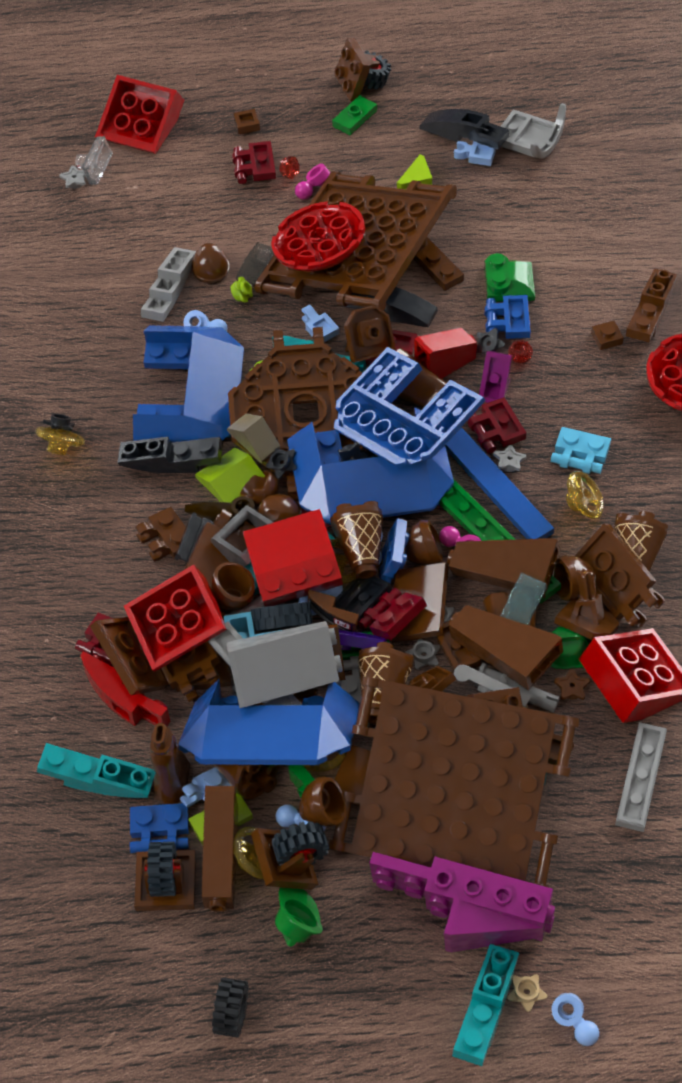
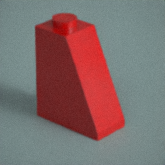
(445, 351)

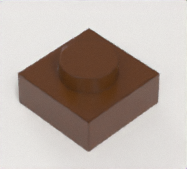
(246, 121)
(607, 335)

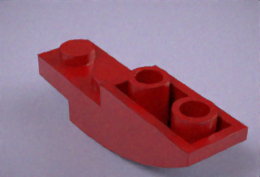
(116, 696)

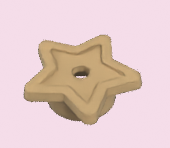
(531, 984)

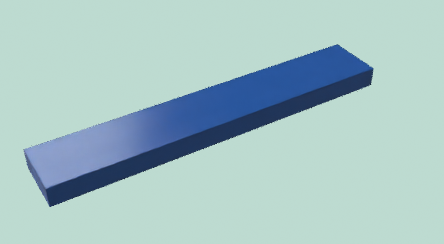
(498, 487)

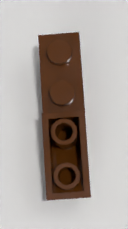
(652, 305)

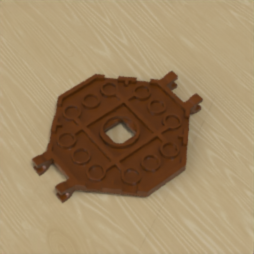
(294, 377)

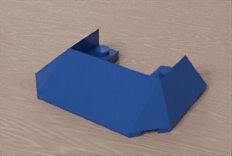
(213, 370)
(390, 432)
(326, 482)
(269, 733)

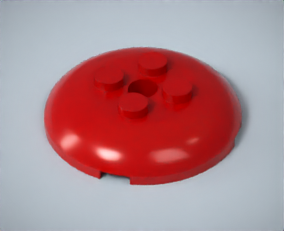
(318, 236)
(665, 371)

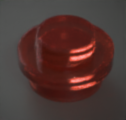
(289, 167)
(520, 351)

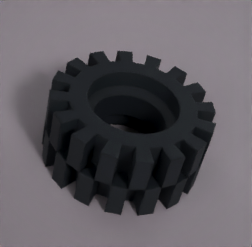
(230, 1007)

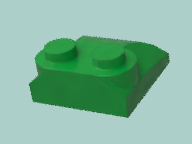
(508, 277)

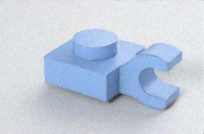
(314, 320)
(196, 789)

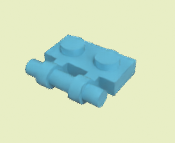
(581, 445)

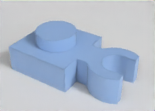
(476, 153)

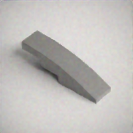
(168, 285)

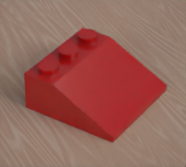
(139, 114)
(292, 558)
(175, 617)
(634, 673)

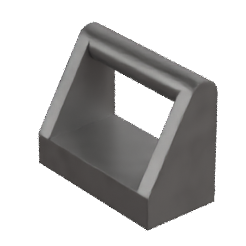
(230, 552)

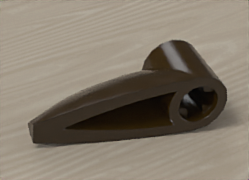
(211, 509)

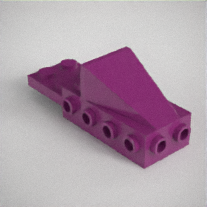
(480, 903)

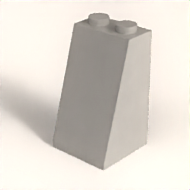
(283, 662)

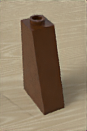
(504, 560)
(506, 644)
(218, 852)

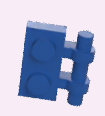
(516, 316)
(393, 550)
(159, 820)

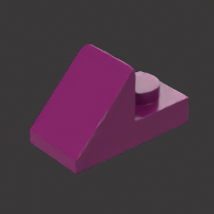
(495, 376)

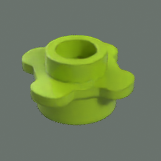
(241, 290)

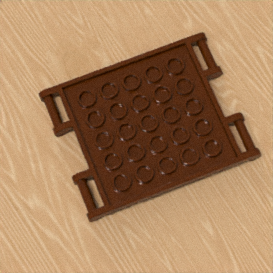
(394, 232)
(454, 780)

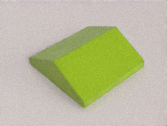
(230, 476)

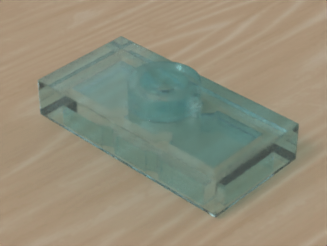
(524, 599)

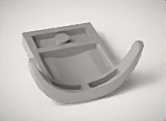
(533, 134)

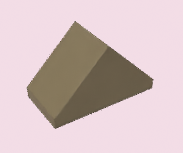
(255, 436)

